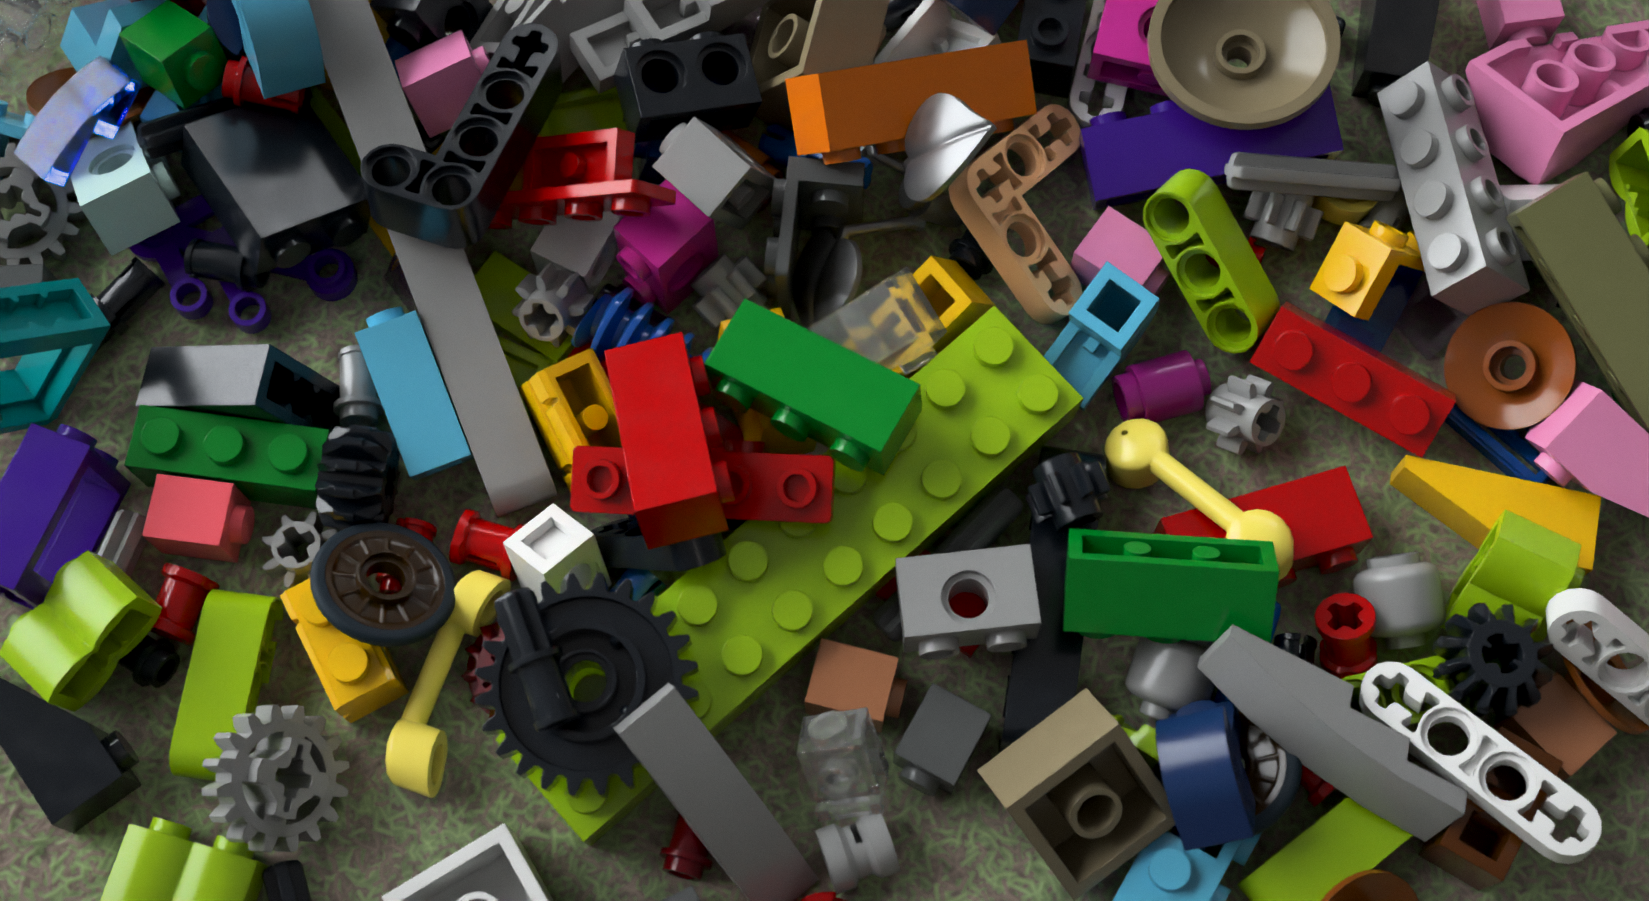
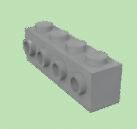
(1452, 190)

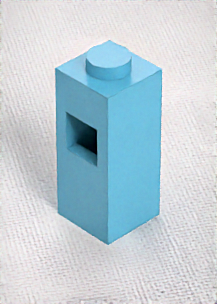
(413, 392)

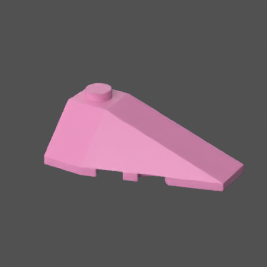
(1559, 99)
(1595, 447)

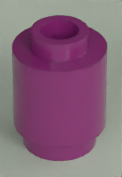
(1162, 387)

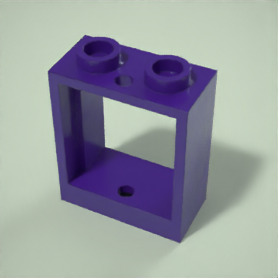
(53, 508)

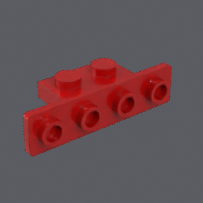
(580, 179)
(763, 483)

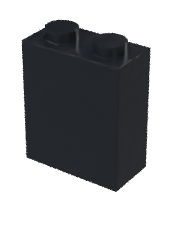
(275, 183)

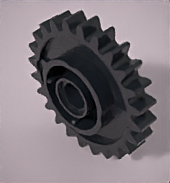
(600, 633)

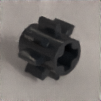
(1067, 492)

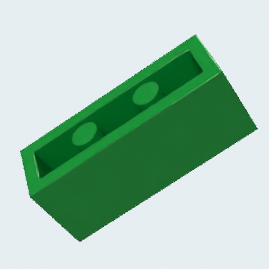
(813, 388)
(260, 457)
(1167, 586)

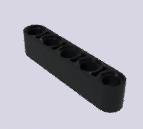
(1048, 667)

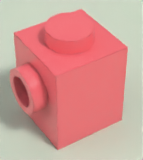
(198, 518)

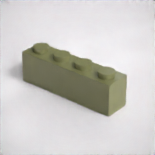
(1596, 280)

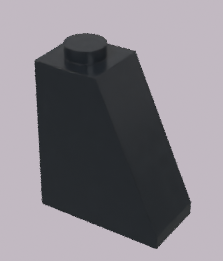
(1391, 43)
(240, 383)

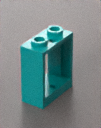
(57, 334)

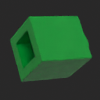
(175, 53)

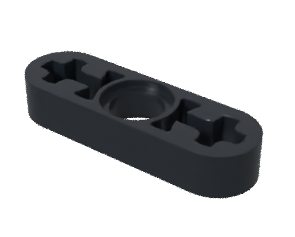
(625, 547)

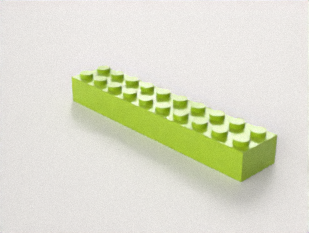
(791, 583)

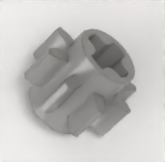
(1282, 218)
(725, 286)
(552, 304)
(1245, 414)
(285, 546)

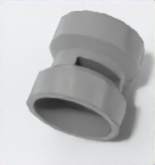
(857, 851)

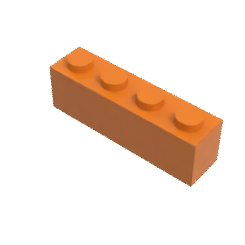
(876, 102)

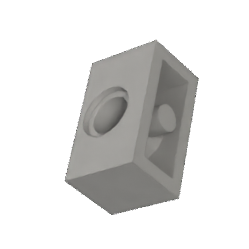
(714, 173)
(997, 575)

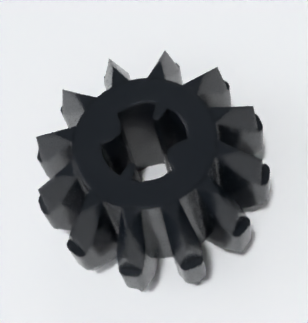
(357, 477)
(1497, 638)

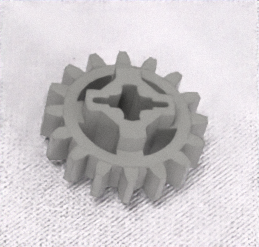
(39, 221)
(246, 786)

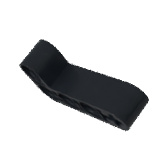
(459, 189)

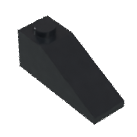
(63, 759)

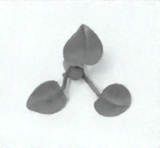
(939, 147)

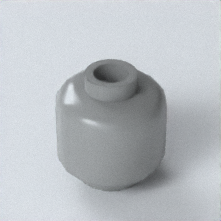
(1404, 597)
(1168, 676)

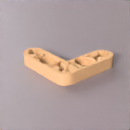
(1005, 208)

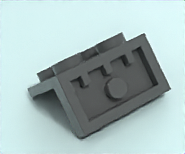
(808, 199)

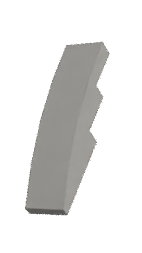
(601, 44)
(1313, 720)
(715, 798)

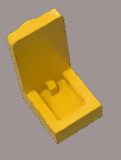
(1363, 265)

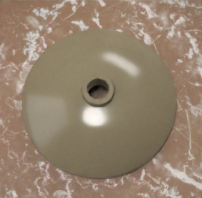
(1286, 47)

